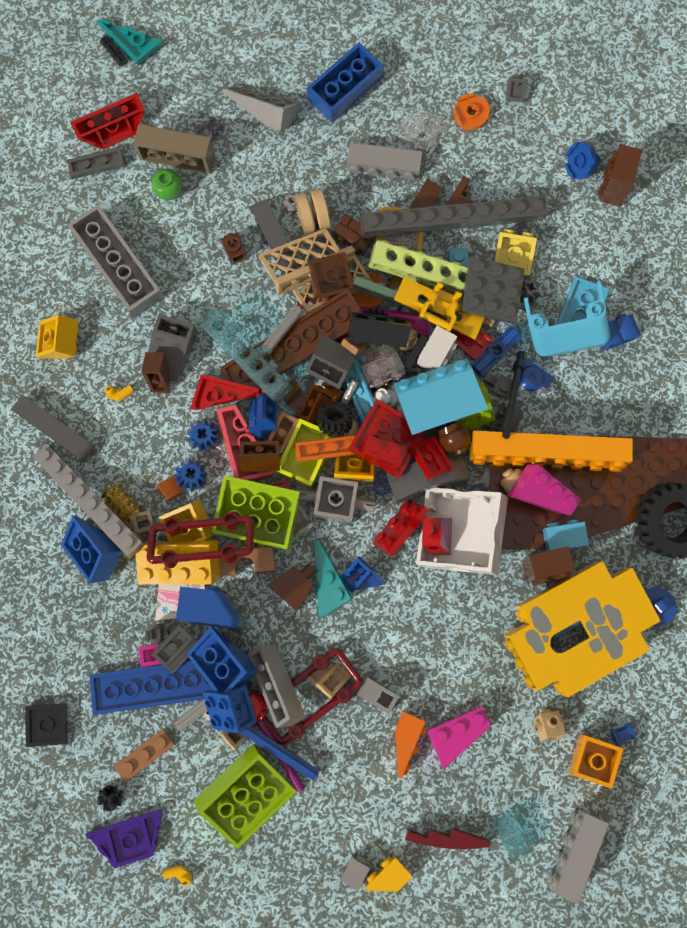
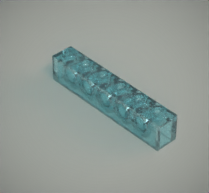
(211, 324)

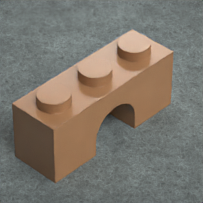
(262, 557)

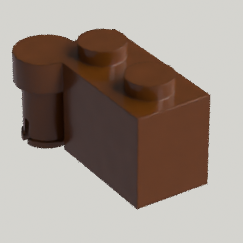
(316, 398)

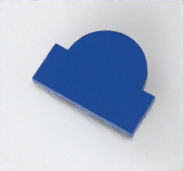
(534, 377)

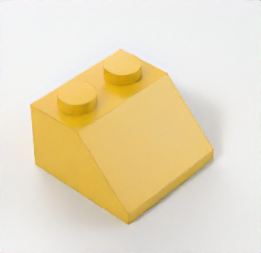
(57, 338)
(353, 469)
(189, 512)

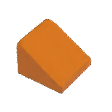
(170, 488)

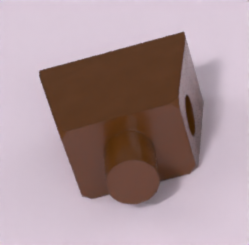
(294, 585)

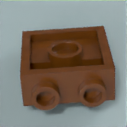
(330, 276)

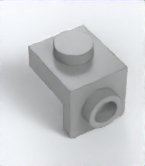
(303, 523)

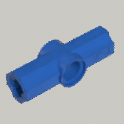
(503, 344)

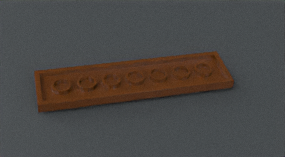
(303, 337)

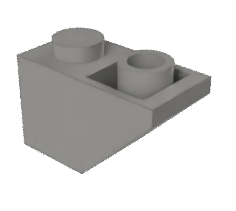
(377, 695)

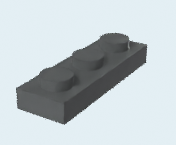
(95, 163)

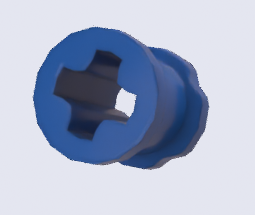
(622, 734)

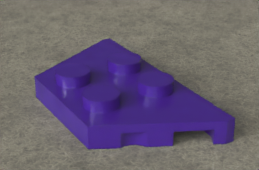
(128, 839)

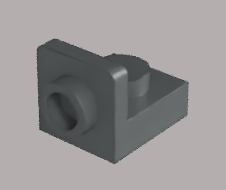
(516, 88)

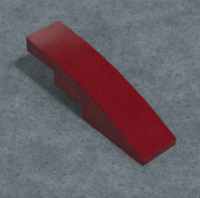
(453, 840)

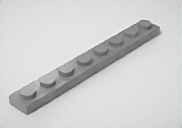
(89, 501)

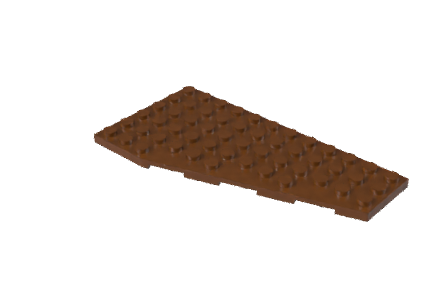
(605, 495)

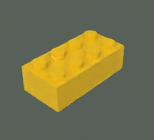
(185, 572)

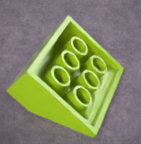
(270, 507)
(244, 796)

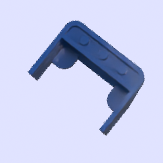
(208, 608)

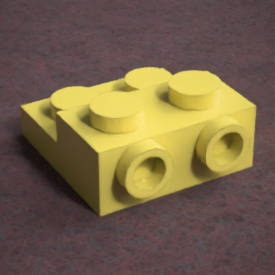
(516, 249)

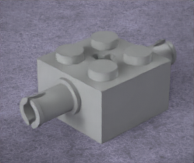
(347, 494)

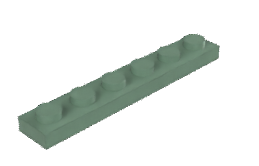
(384, 293)

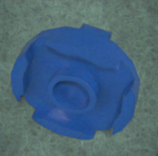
(582, 160)
(663, 604)

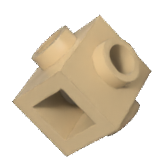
(549, 725)

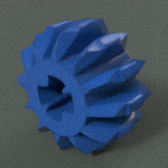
(195, 437)
(182, 476)

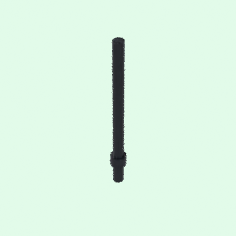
(518, 368)

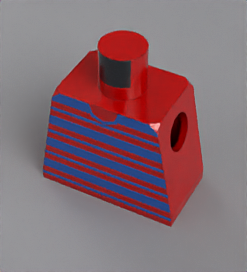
(437, 533)

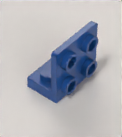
(230, 710)

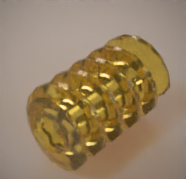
(121, 503)

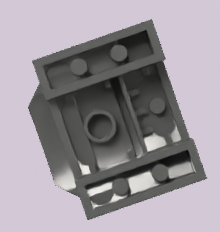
(414, 480)

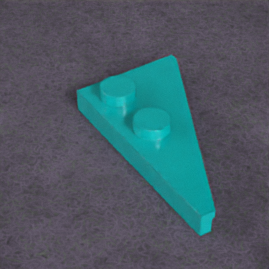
(134, 44)
(330, 586)

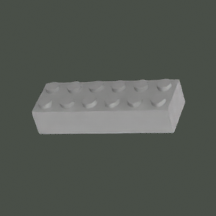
(115, 261)

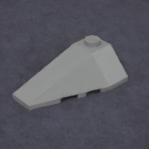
(270, 111)

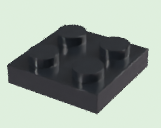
(46, 725)

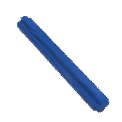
(281, 752)

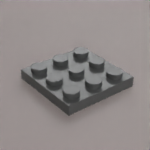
(492, 290)

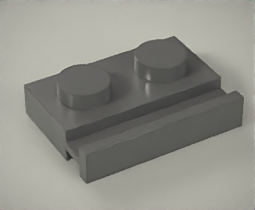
(173, 648)

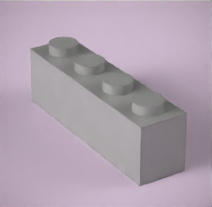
(384, 161)
(276, 686)

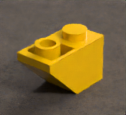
(390, 877)

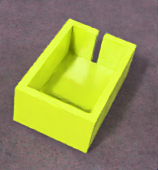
(307, 471)

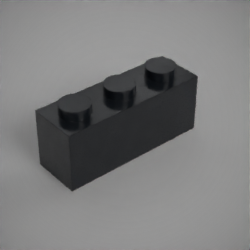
(378, 330)

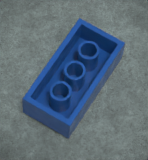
(345, 82)

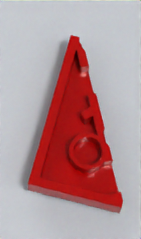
(216, 391)

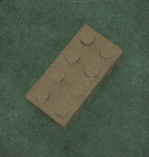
(174, 148)

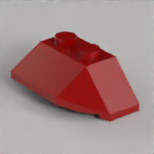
(110, 123)

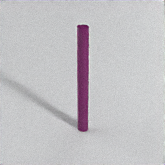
(288, 769)

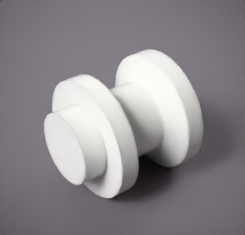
(387, 396)

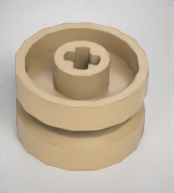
(312, 211)

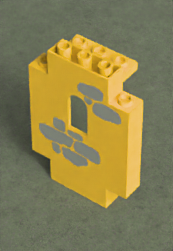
(612, 613)

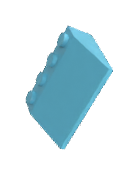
(440, 396)

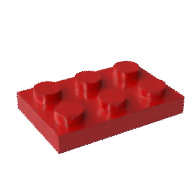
(400, 527)

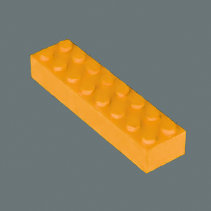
(551, 450)

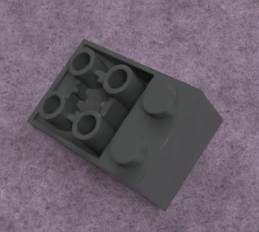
(175, 340)

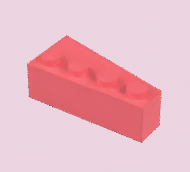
(233, 432)

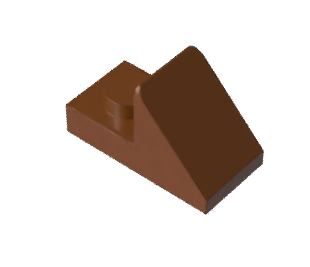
(460, 193)
(295, 398)

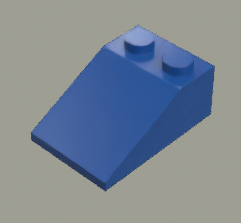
(90, 550)
(221, 662)

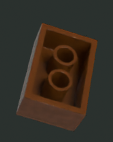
(619, 175)
(545, 565)

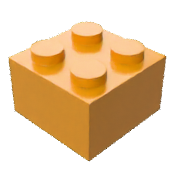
(595, 761)

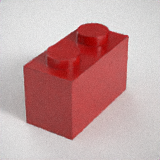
(382, 452)

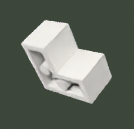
(438, 349)

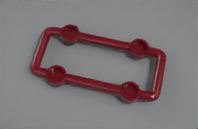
(227, 553)
(344, 695)

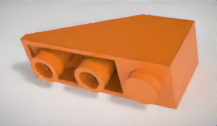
(406, 736)

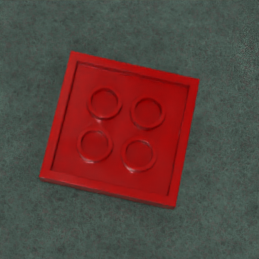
(390, 426)

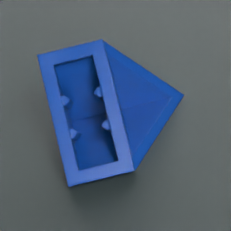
(361, 576)

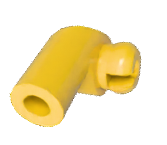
(117, 394)
(180, 873)

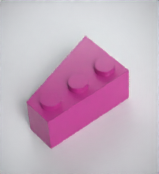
(543, 490)
(457, 734)

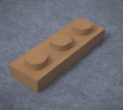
(144, 755)

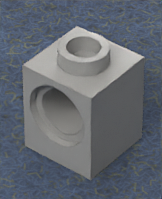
(355, 871)

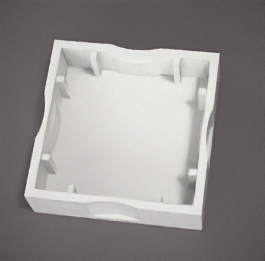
(476, 530)

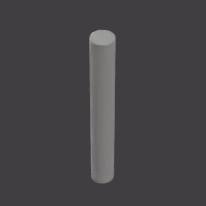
(348, 394)

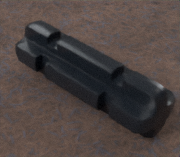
(113, 50)

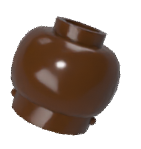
(455, 437)

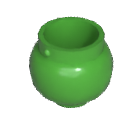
(167, 184)

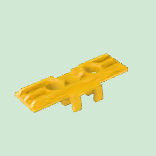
(440, 303)

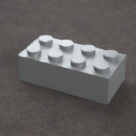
(577, 855)

